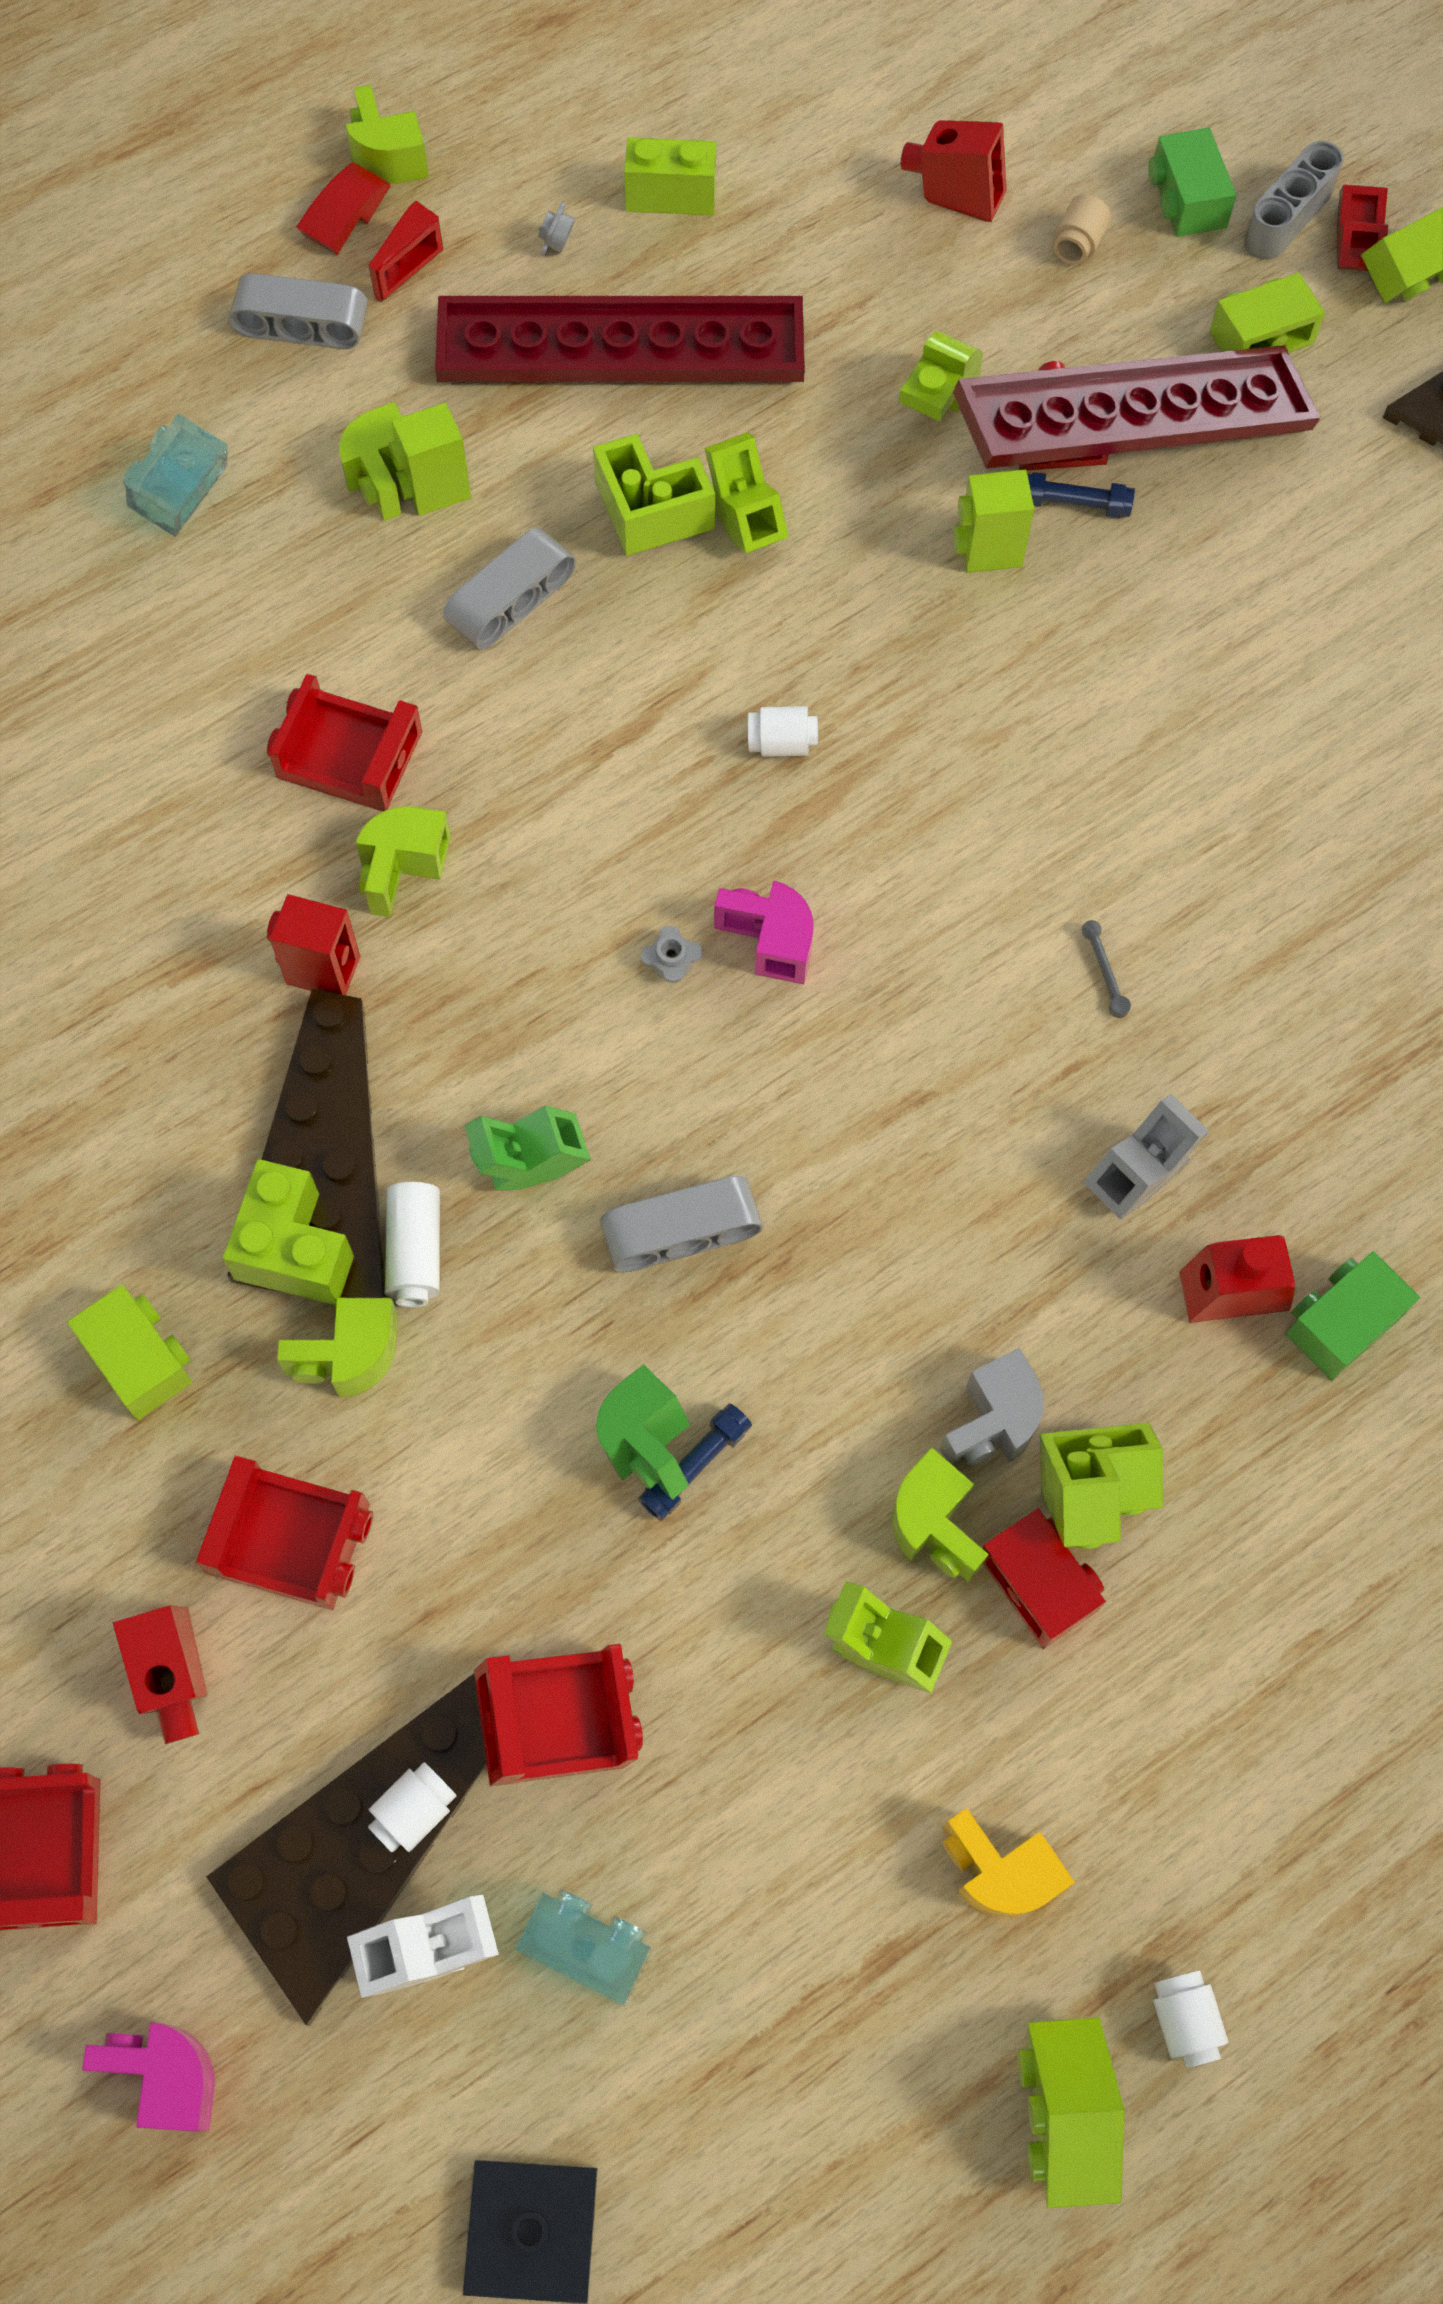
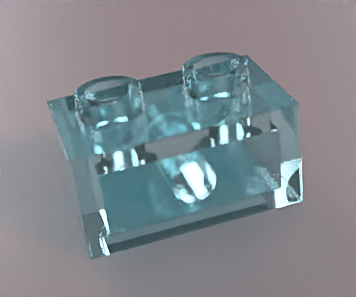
(175, 474)
(583, 1948)

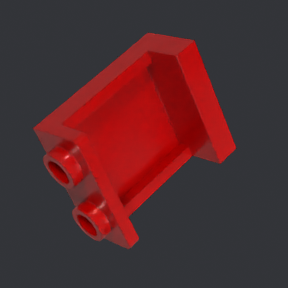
(344, 745)
(284, 1535)
(557, 1715)
(49, 1847)

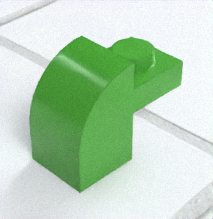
(530, 1150)
(637, 1424)

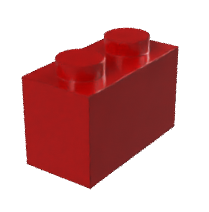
(314, 945)
(1043, 1578)

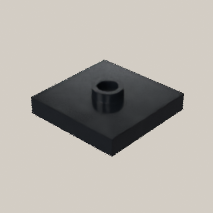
(530, 2231)

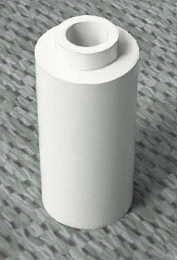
(412, 1243)

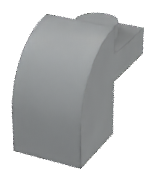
(1147, 1159)
(1010, 1411)

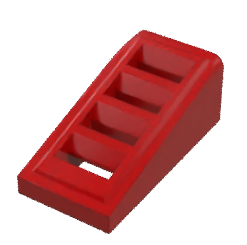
(406, 250)

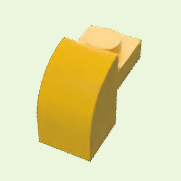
(1008, 1884)

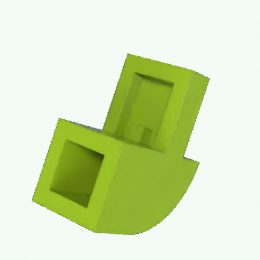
(387, 144)
(937, 373)
(368, 460)
(743, 500)
(396, 843)
(358, 1354)
(922, 1516)
(885, 1639)

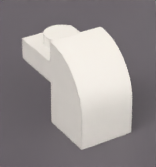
(422, 1946)

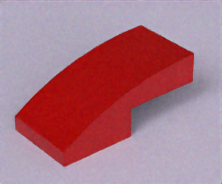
(341, 204)
(1359, 223)

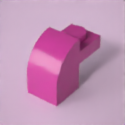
(779, 922)
(175, 2073)

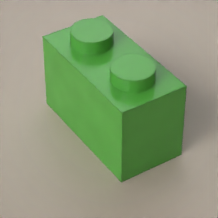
(1192, 182)
(1351, 1314)

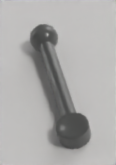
(1120, 1004)

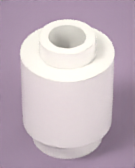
(782, 731)
(410, 1808)
(1190, 2019)

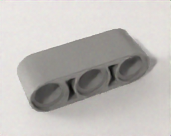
(1293, 200)
(298, 311)
(509, 588)
(681, 1224)

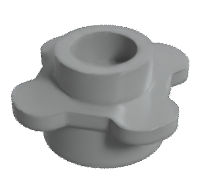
(556, 229)
(669, 968)

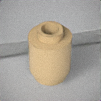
(1081, 229)

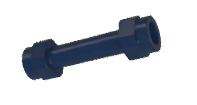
(1116, 501)
(726, 1428)

